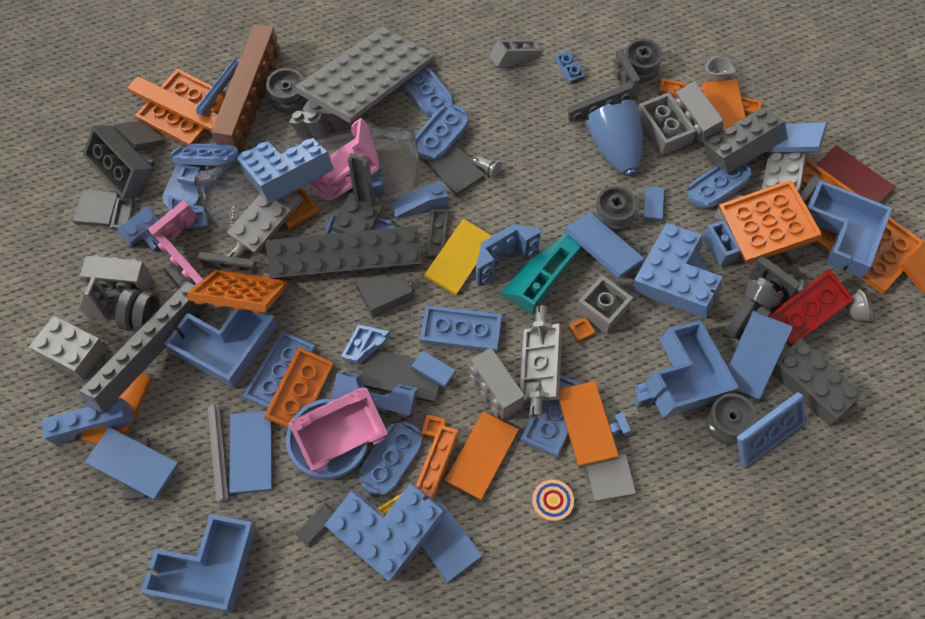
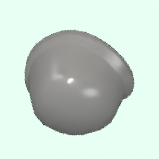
(719, 69)
(860, 308)

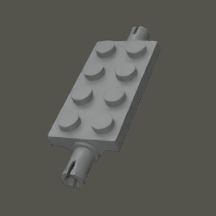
(785, 167)
(261, 222)
(541, 362)

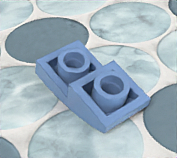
(568, 66)

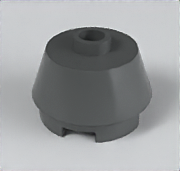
(763, 294)

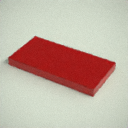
(812, 306)

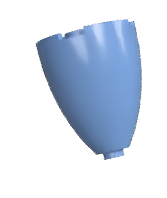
(618, 135)

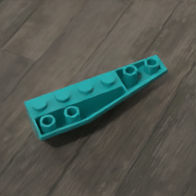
(541, 274)

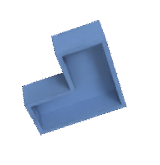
(283, 173)
(854, 220)
(672, 278)
(222, 352)
(696, 374)
(389, 539)
(211, 577)

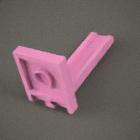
(170, 227)

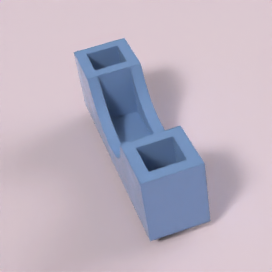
(400, 400)
(66, 426)

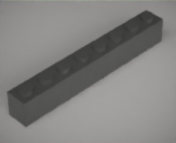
(138, 352)

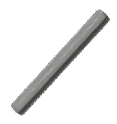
(218, 456)

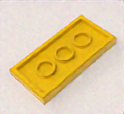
(457, 257)

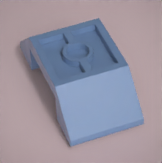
(522, 238)

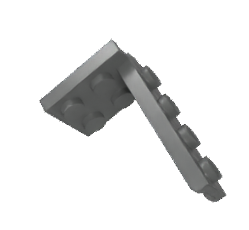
(626, 74)
(360, 209)
(773, 273)

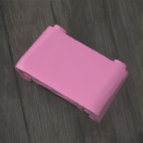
(339, 180)
(338, 428)

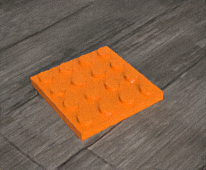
(172, 124)
(770, 221)
(238, 290)

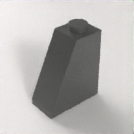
(384, 293)

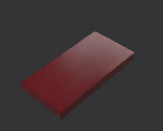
(855, 175)

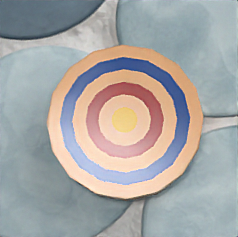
(553, 500)

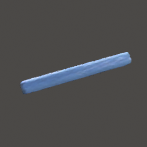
(217, 88)

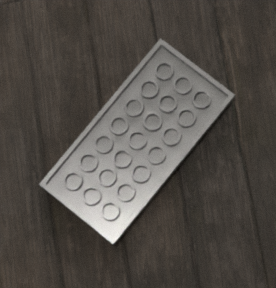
(365, 74)

